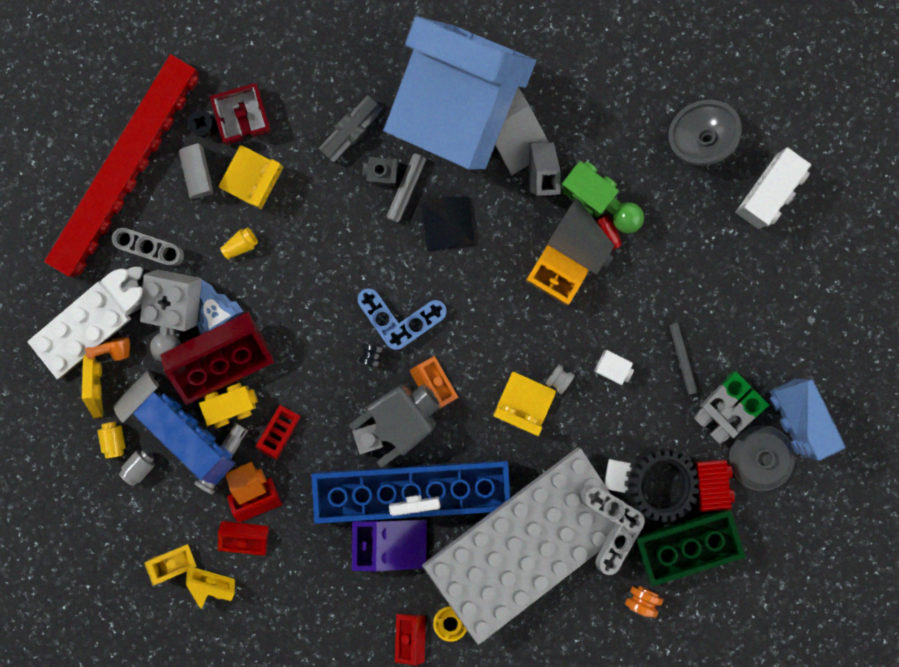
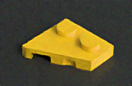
(92, 387)

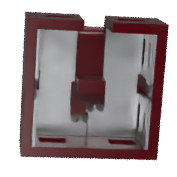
(240, 113)

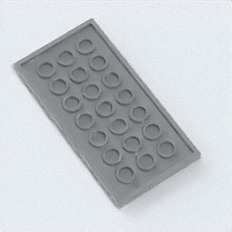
(522, 547)

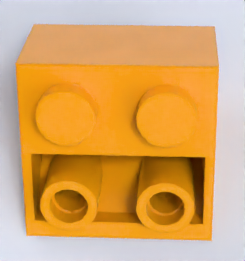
(557, 275)

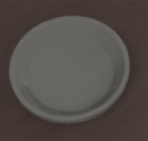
(762, 458)

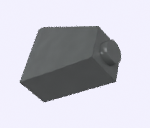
(582, 239)

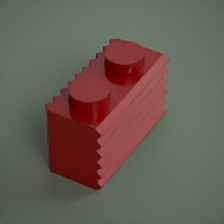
(714, 485)

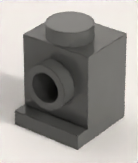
(388, 177)

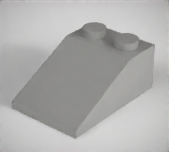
(516, 134)

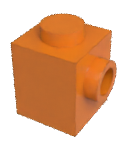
(246, 482)

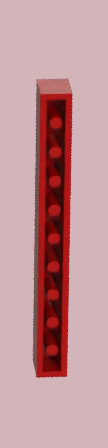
(122, 167)

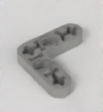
(621, 527)

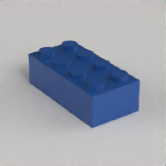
(184, 438)

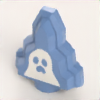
(215, 308)

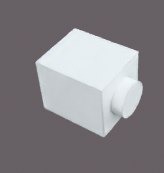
(614, 367)

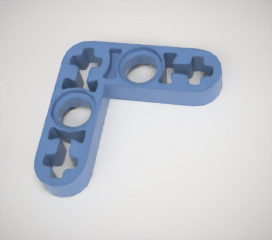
(393, 326)

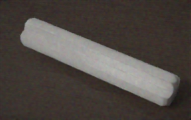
(406, 187)

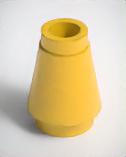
(239, 243)

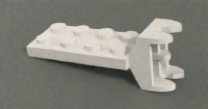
(89, 320)

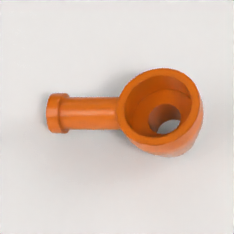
(117, 348)

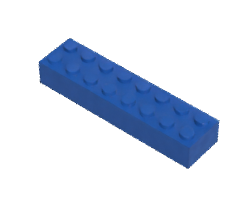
(369, 492)

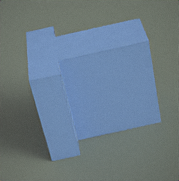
(456, 92)

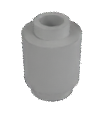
(137, 467)

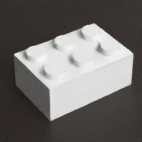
(774, 189)

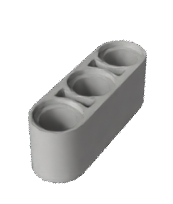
(137, 242)

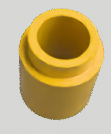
(111, 440)

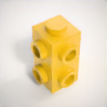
(236, 402)

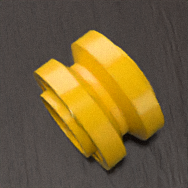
(444, 634)

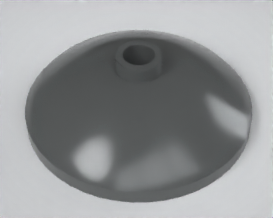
(702, 122)

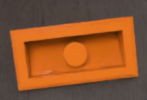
(434, 378)

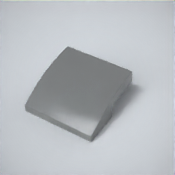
(135, 395)

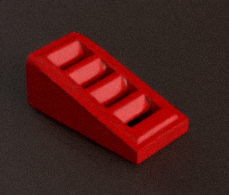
(274, 454)

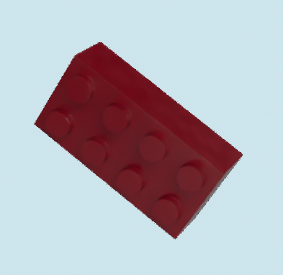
(216, 358)

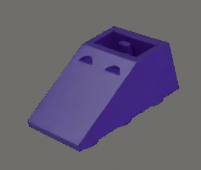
(388, 544)

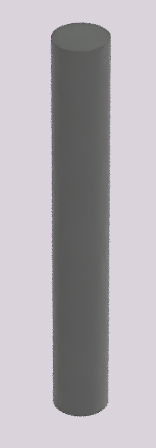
(683, 358)

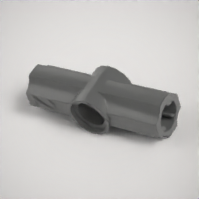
(350, 129)

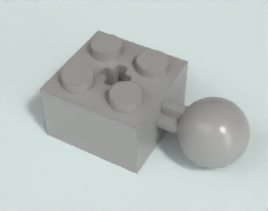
(171, 303)

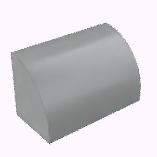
(196, 171)

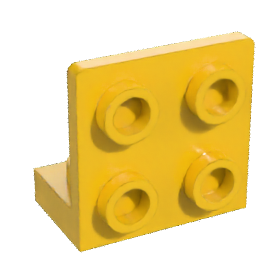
(251, 177)
(524, 403)

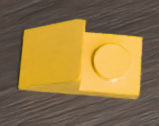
(169, 564)
(205, 583)

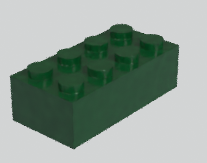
(689, 547)

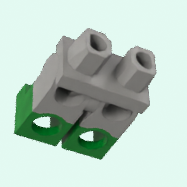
(722, 408)

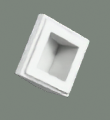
(616, 475)

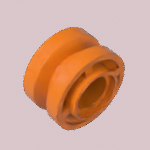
(644, 601)

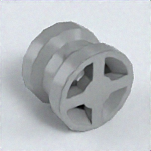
(560, 379)

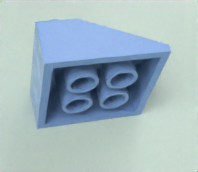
(806, 419)

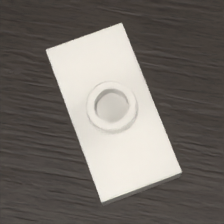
(414, 504)

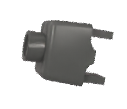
(401, 418)

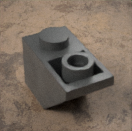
(543, 169)

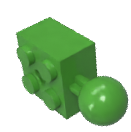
(598, 195)

